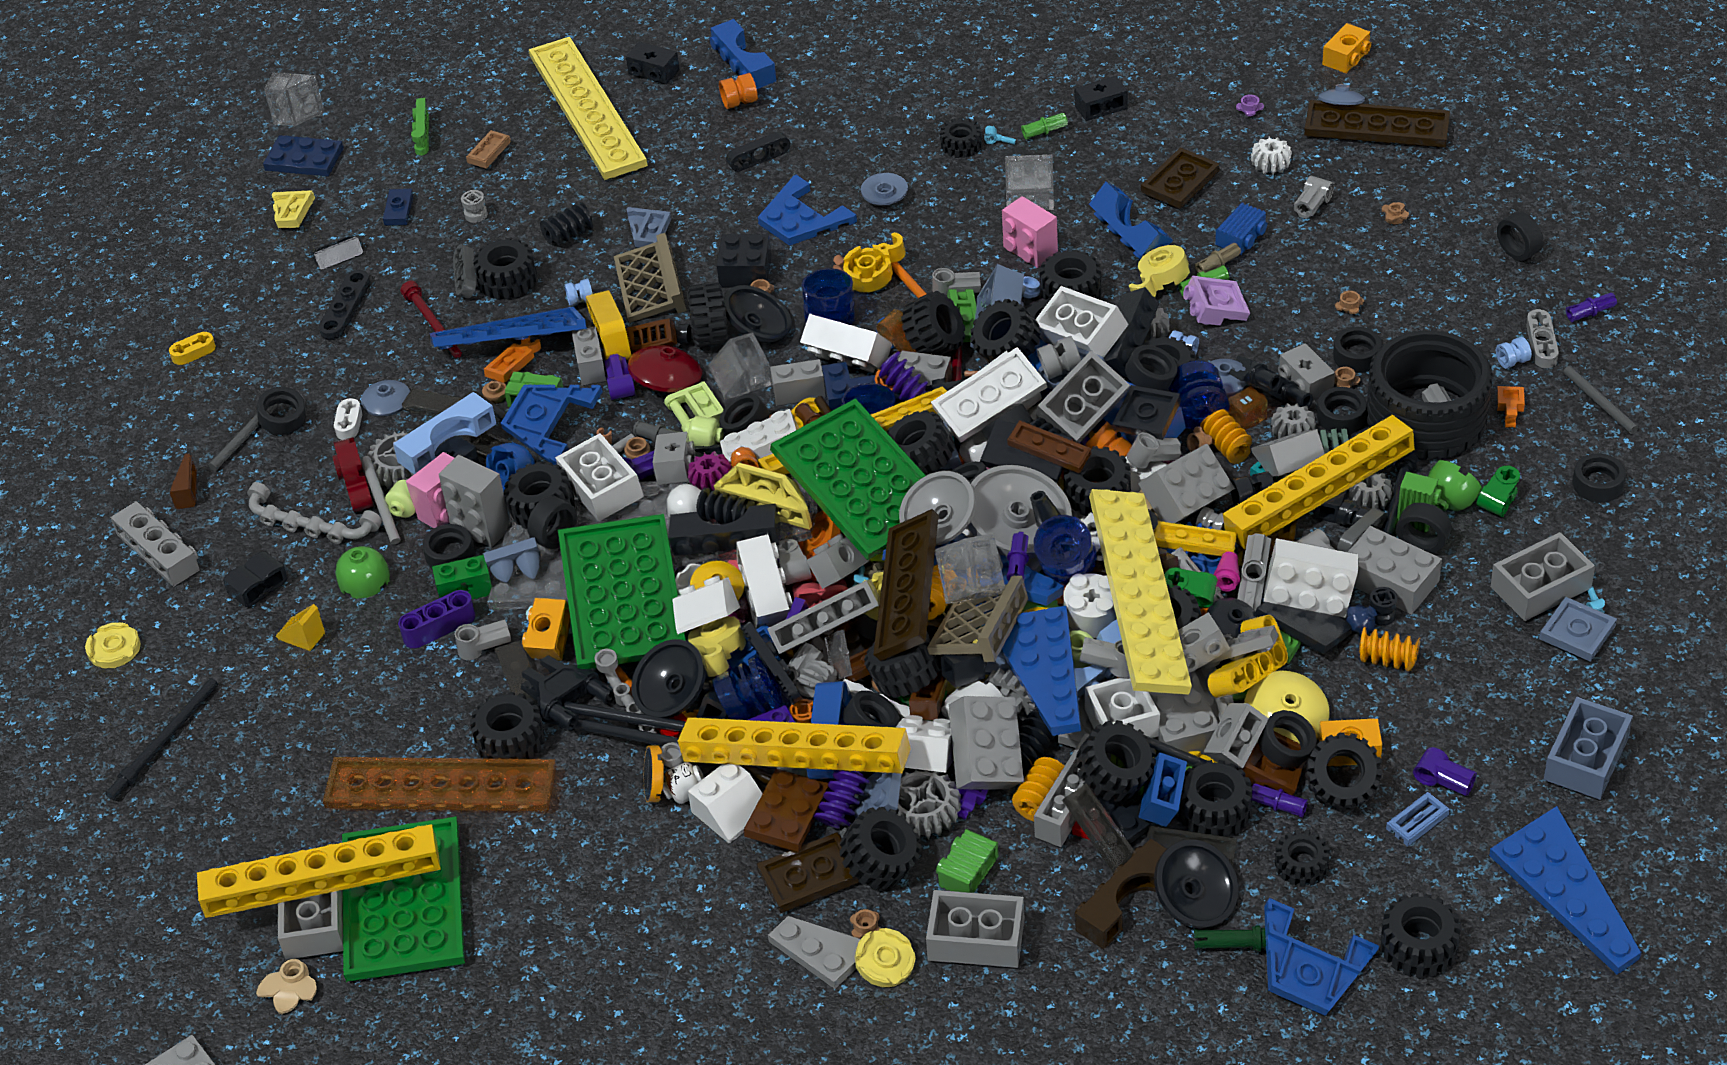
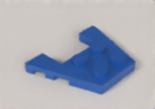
(794, 220)
(539, 410)
(1305, 972)

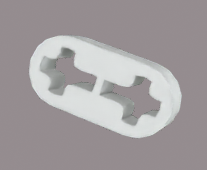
(352, 420)

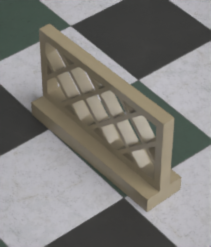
(665, 274)
(997, 623)

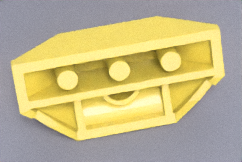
(767, 488)

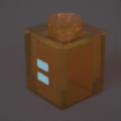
(1248, 407)

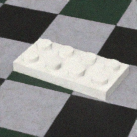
(988, 394)

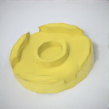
(112, 645)
(884, 957)

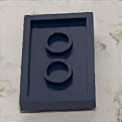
(303, 155)

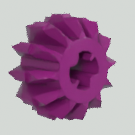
(708, 470)

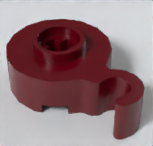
(350, 469)

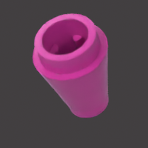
(1228, 572)

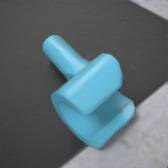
(991, 136)
(859, 577)
(1595, 603)

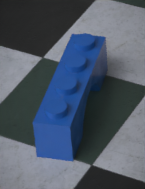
(729, 41)
(1114, 207)

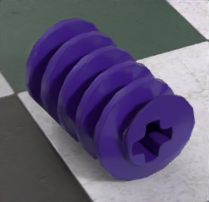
(902, 378)
(840, 799)

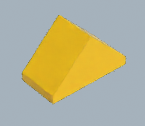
(303, 629)

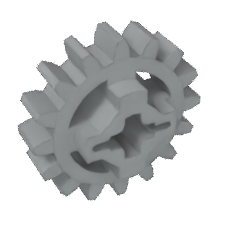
(1011, 687)

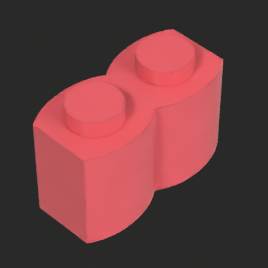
(814, 593)

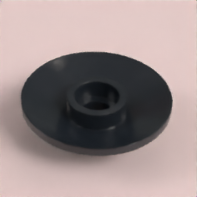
(1223, 614)

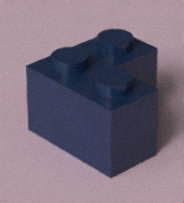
(838, 382)

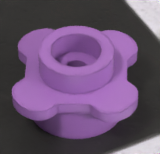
(1249, 105)

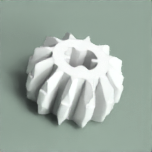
(1271, 155)

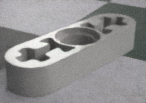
(1539, 346)

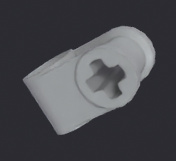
(793, 562)

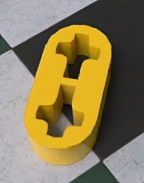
(192, 348)

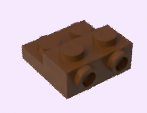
(1263, 771)

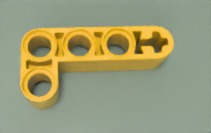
(608, 324)
(1247, 671)

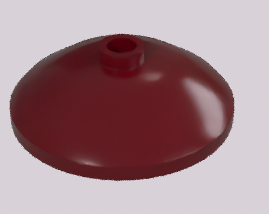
(664, 368)

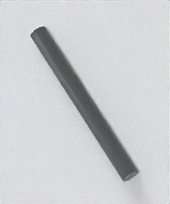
(1600, 399)
(235, 443)

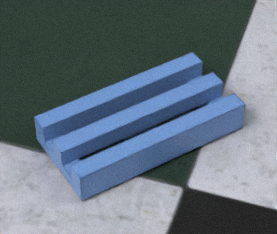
(1422, 828)

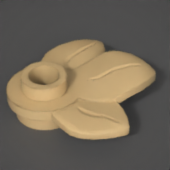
(287, 988)

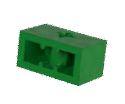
(465, 575)

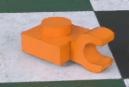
(1510, 400)

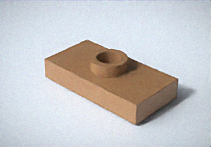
(488, 149)

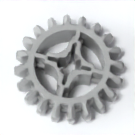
(385, 460)
(924, 808)

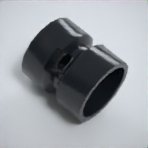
(1245, 487)

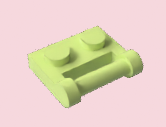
(700, 401)

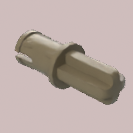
(1218, 258)

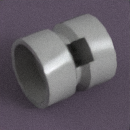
(1059, 357)

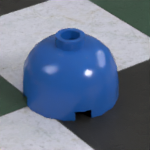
(507, 459)

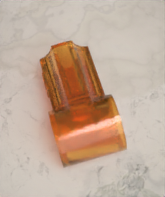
(892, 330)

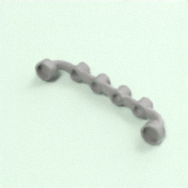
(313, 526)
(607, 662)

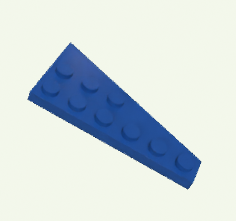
(1559, 876)

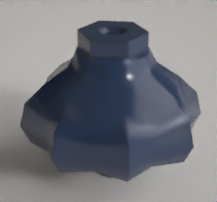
(1361, 617)

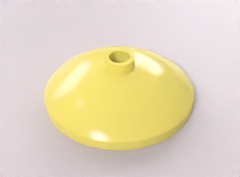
(1308, 698)

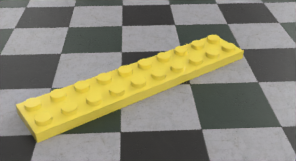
(588, 108)
(1139, 593)

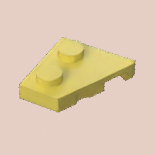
(291, 207)

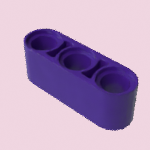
(436, 619)

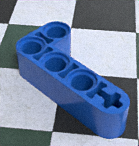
(828, 708)

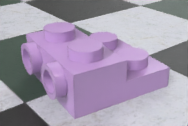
(1215, 300)

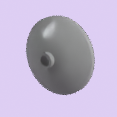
(945, 494)

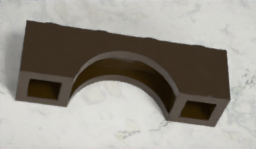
(1100, 916)

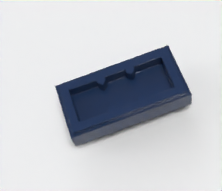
(398, 207)

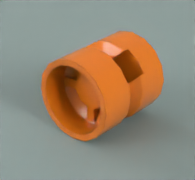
(738, 90)
(1108, 438)

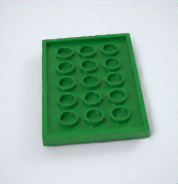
(851, 473)
(619, 587)
(409, 919)

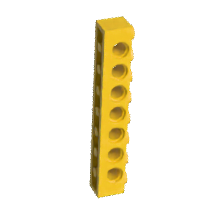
(1320, 480)
(795, 745)
(318, 871)

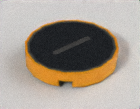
(653, 774)

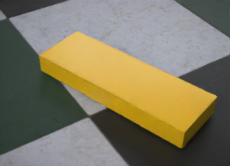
(1194, 538)

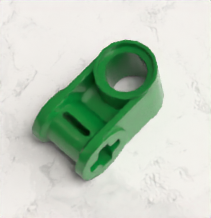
(1499, 491)
(1199, 584)

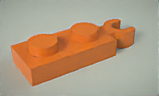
(512, 360)

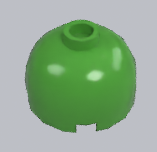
(1457, 489)
(361, 572)

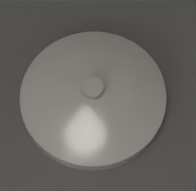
(1006, 506)

